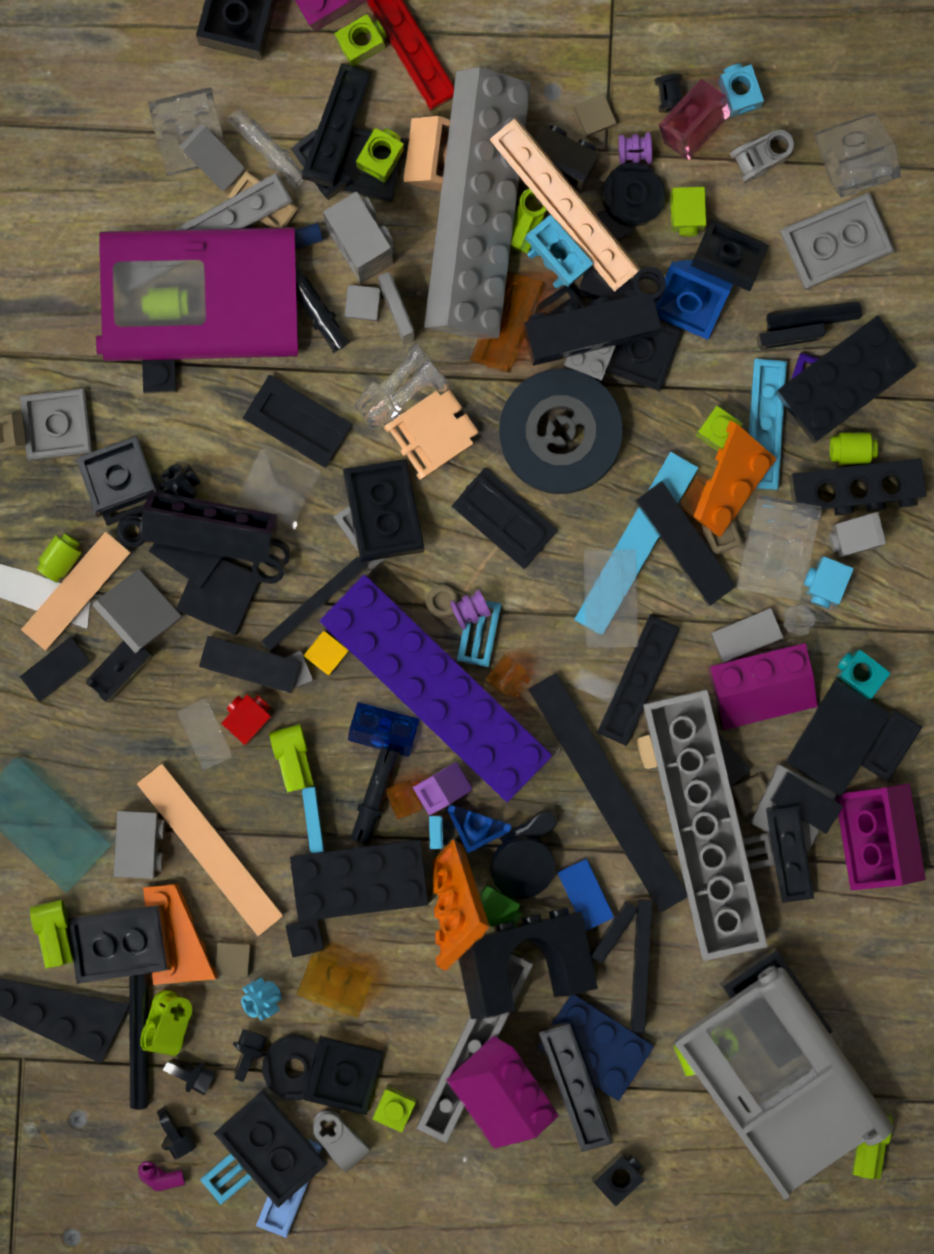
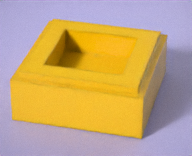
(326, 653)

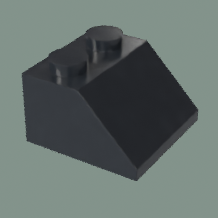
(572, 158)

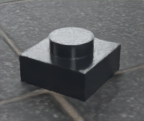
(159, 376)
(304, 938)

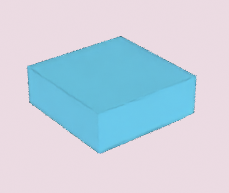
(436, 831)

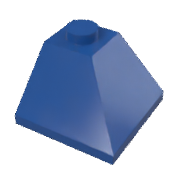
(692, 298)

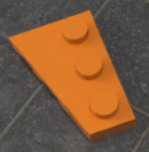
(736, 476)
(186, 949)

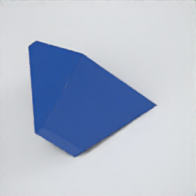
(475, 828)

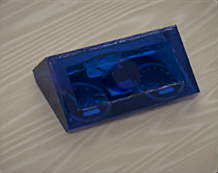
(382, 727)

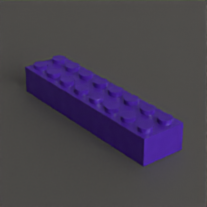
(435, 688)

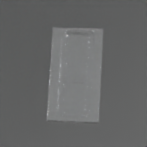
(610, 598)

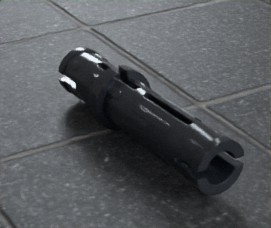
(319, 313)
(374, 795)

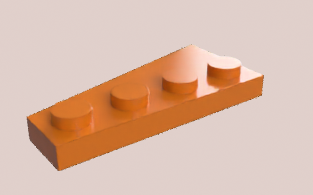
(458, 906)

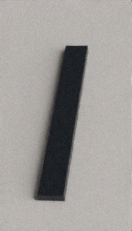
(608, 793)

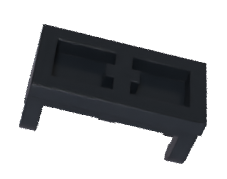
(118, 671)

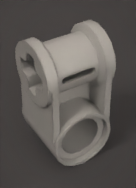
(761, 155)
(343, 1144)

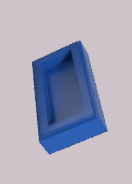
(585, 894)

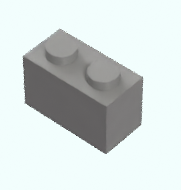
(138, 844)

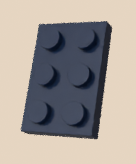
(609, 1048)

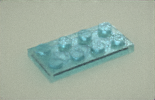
(47, 826)

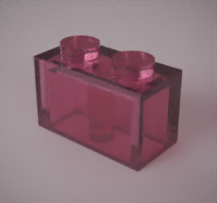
(694, 119)

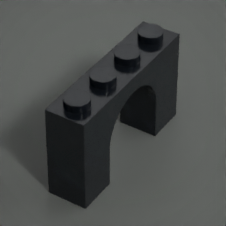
(559, 938)

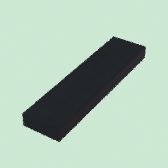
(336, 125)
(684, 543)
(314, 604)
(637, 680)
(640, 965)
(576, 1086)

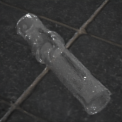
(277, 158)

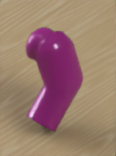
(158, 1179)

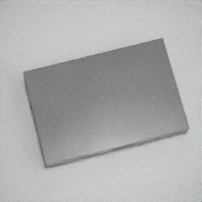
(836, 241)

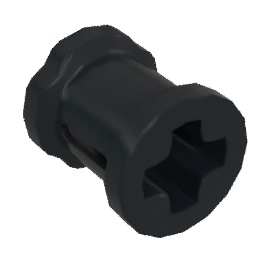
(669, 91)

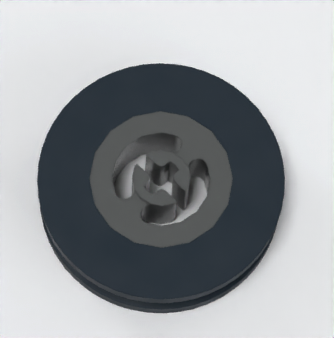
(592, 410)

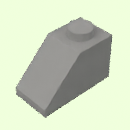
(857, 535)

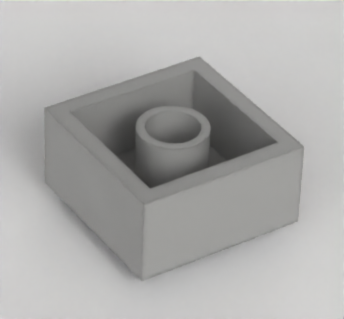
(591, 363)

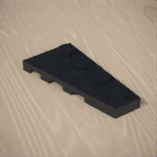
(65, 1017)

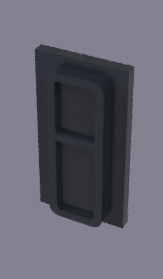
(297, 421)
(504, 518)

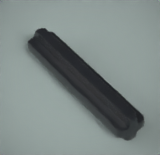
(814, 315)

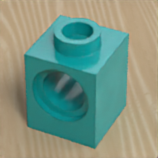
(876, 676)

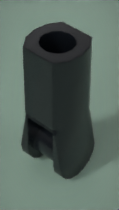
(533, 828)

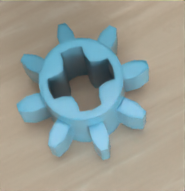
(261, 999)

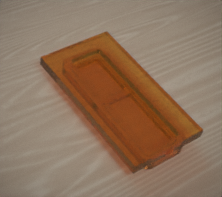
(519, 303)

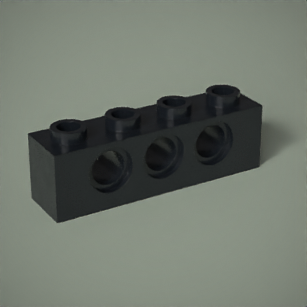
(906, 473)

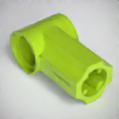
(524, 223)
(290, 750)
(51, 926)
(869, 1159)

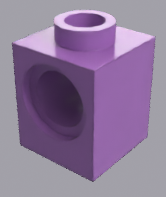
(442, 788)

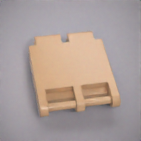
(433, 432)

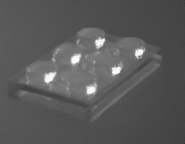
(778, 547)

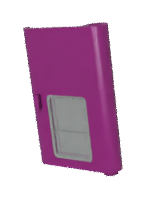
(198, 294)

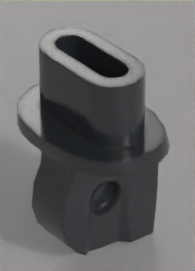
(250, 1046)
(196, 1078)
(178, 1139)

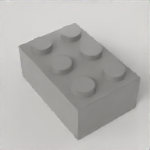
(358, 237)

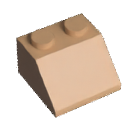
(427, 152)

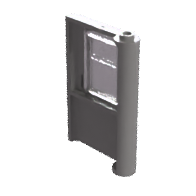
(782, 1064)

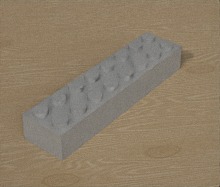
(475, 207)
(705, 825)

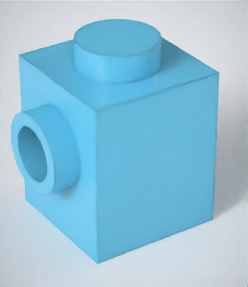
(827, 582)

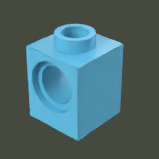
(741, 103)

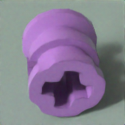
(635, 148)
(470, 609)

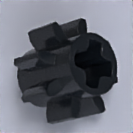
(179, 481)

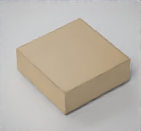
(646, 752)

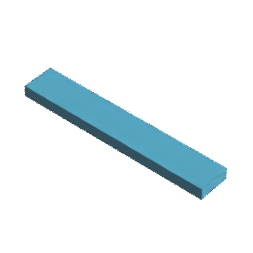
(639, 534)

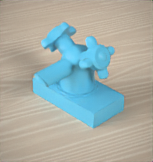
(558, 252)

